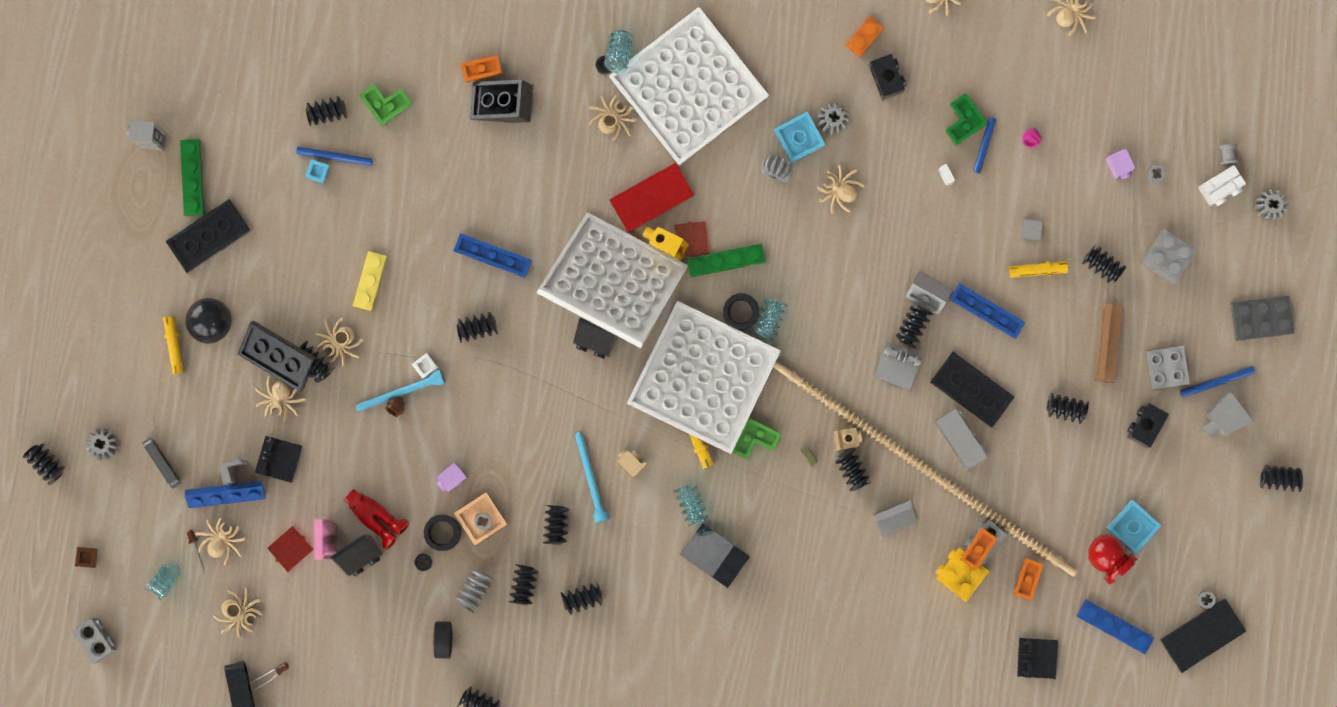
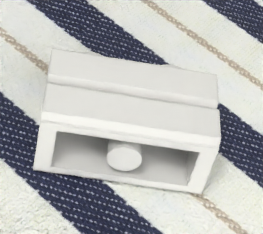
(1222, 185)

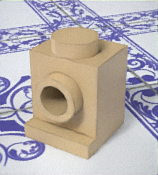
(839, 439)
(630, 462)

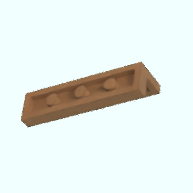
(1108, 343)

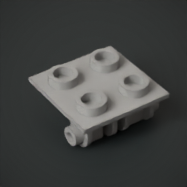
(898, 365)
(1168, 367)

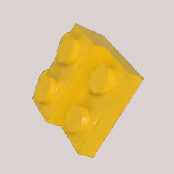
(959, 576)

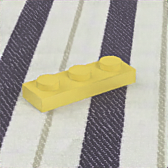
(369, 281)

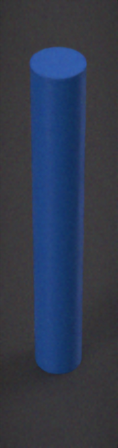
(984, 145)

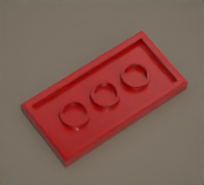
(651, 197)

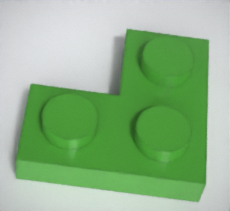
(385, 109)
(755, 433)

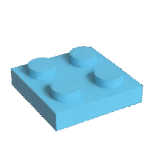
(799, 137)
(1133, 527)

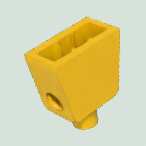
(670, 244)

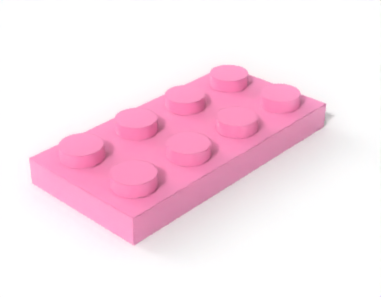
(323, 537)

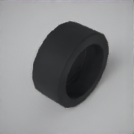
(741, 297)
(456, 532)
(442, 640)

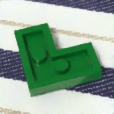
(969, 122)

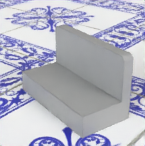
(928, 293)
(228, 472)
(895, 518)

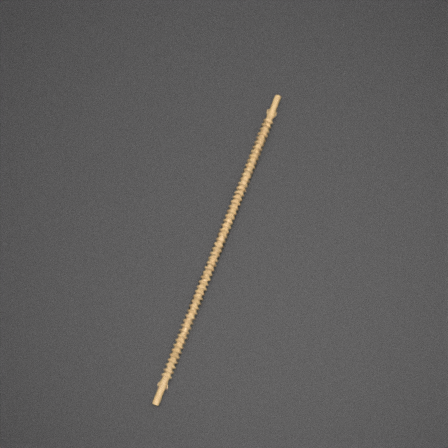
(1056, 560)

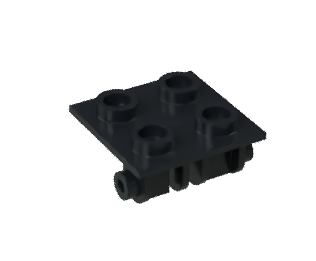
(278, 459)
(1037, 658)

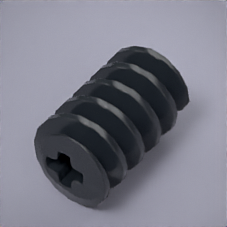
(326, 111)
(1104, 264)
(913, 325)
(476, 326)
(319, 369)
(1067, 408)
(44, 463)
(852, 470)
(1282, 477)
(556, 525)
(523, 585)
(582, 598)
(474, 700)

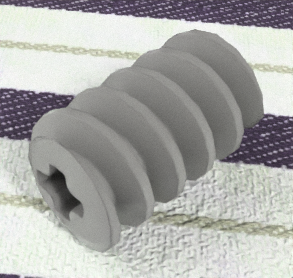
(473, 590)

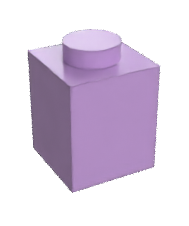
(1121, 164)
(451, 478)

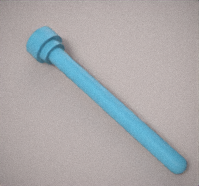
(435, 378)
(600, 513)

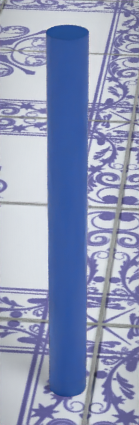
(334, 156)
(1217, 382)

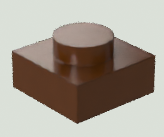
(86, 557)

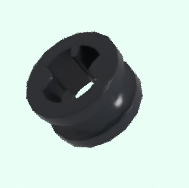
(599, 68)
(427, 558)

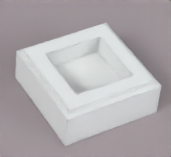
(946, 175)
(425, 366)

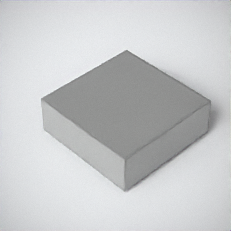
(1031, 230)

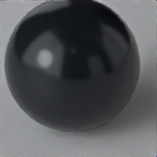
(208, 320)

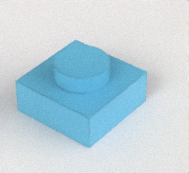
(317, 171)

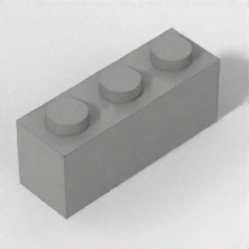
(146, 135)
(961, 439)

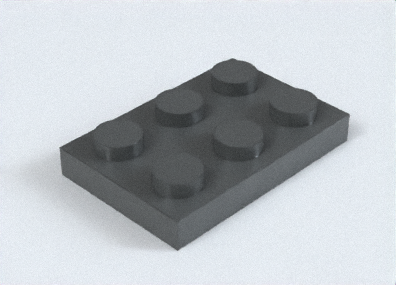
(1262, 318)

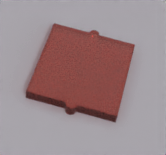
(695, 236)
(290, 549)

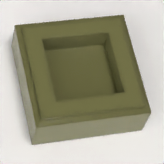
(809, 456)

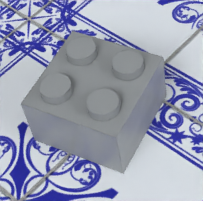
(1168, 256)

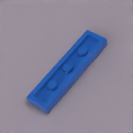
(492, 255)
(987, 311)
(225, 494)
(1115, 626)

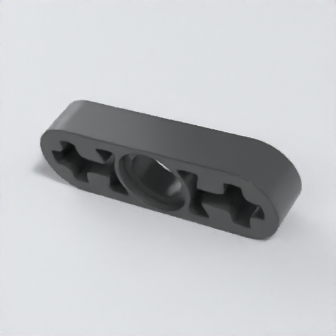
(161, 462)

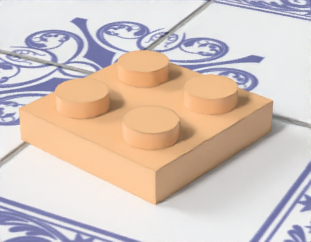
(480, 505)

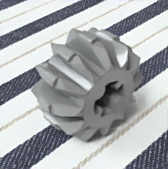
(841, 116)
(776, 168)
(1275, 211)
(101, 436)

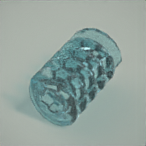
(618, 51)
(769, 319)
(691, 504)

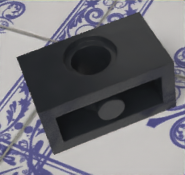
(887, 65)
(1156, 418)

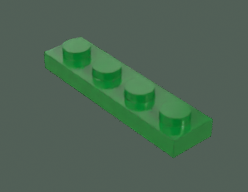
(192, 177)
(726, 260)

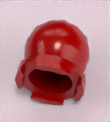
(1109, 556)

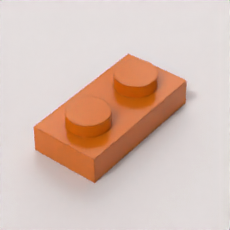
(864, 36)
(481, 68)
(978, 549)
(1028, 579)

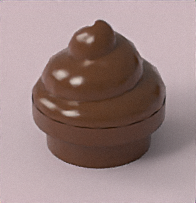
(395, 406)

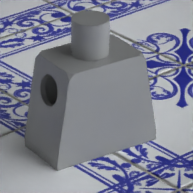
(1226, 416)

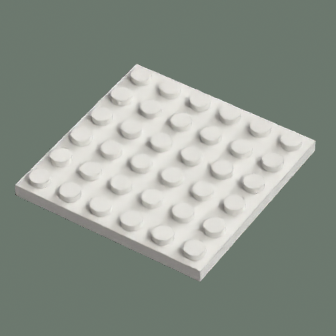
(689, 86)
(613, 279)
(703, 377)

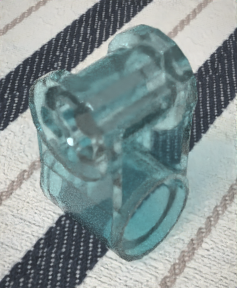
(161, 583)

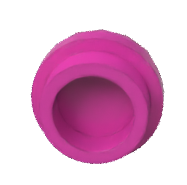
(1031, 138)

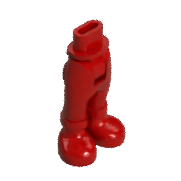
(367, 509)

